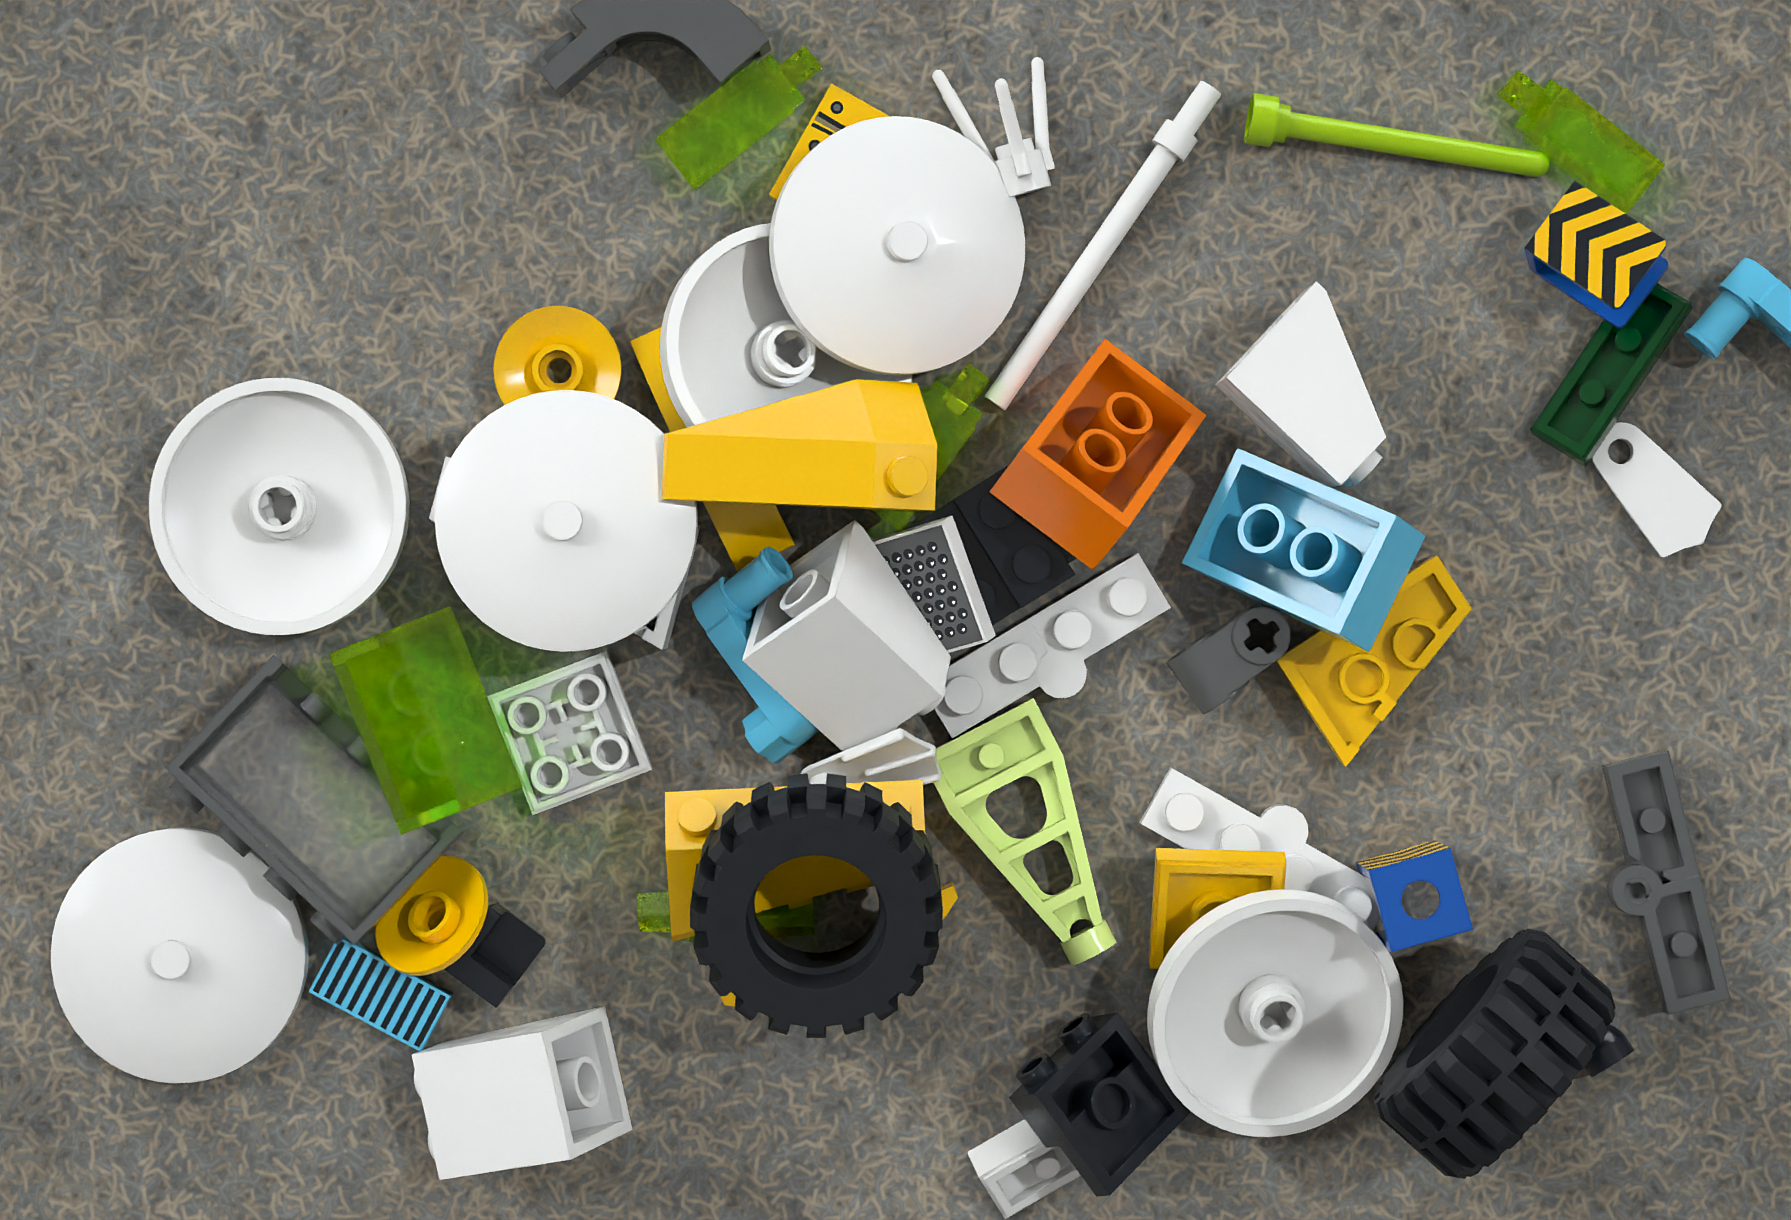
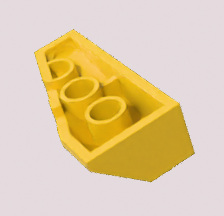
(825, 448)

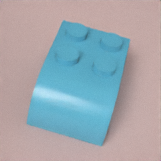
(1304, 549)

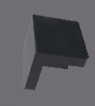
(498, 955)

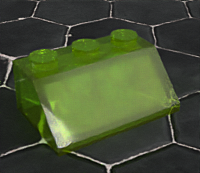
(425, 720)

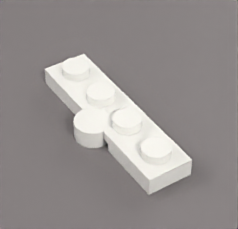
(1050, 646)
(1205, 820)

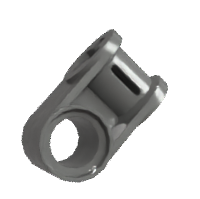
(1220, 662)

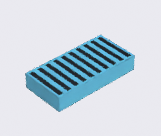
(379, 994)

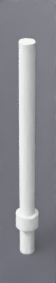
(1172, 143)

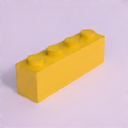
(795, 882)

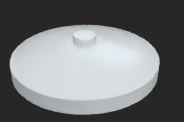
(897, 246)
(732, 340)
(279, 506)
(562, 522)
(178, 956)
(1275, 1013)

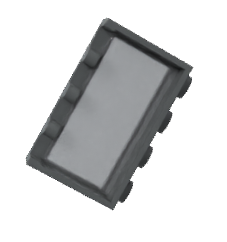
(307, 802)

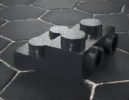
(1006, 552)
(1098, 1100)

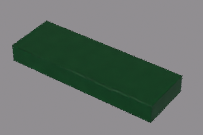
(1609, 376)

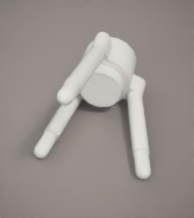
(1018, 162)

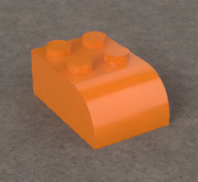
(1098, 454)

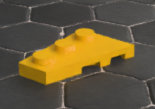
(1356, 689)

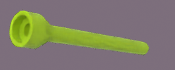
(1273, 122)

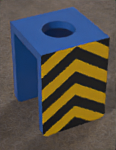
(1597, 255)
(1398, 869)

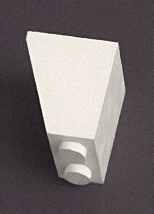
(1309, 392)
(848, 643)
(522, 1094)

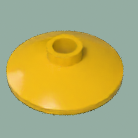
(551, 335)
(434, 919)

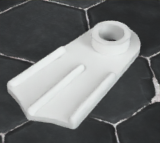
(1657, 492)
(884, 758)

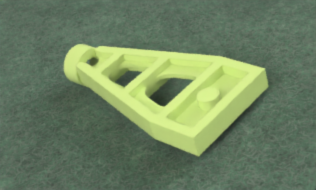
(993, 756)

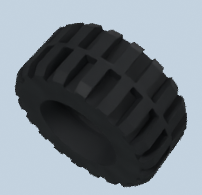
(798, 984)
(1495, 1054)

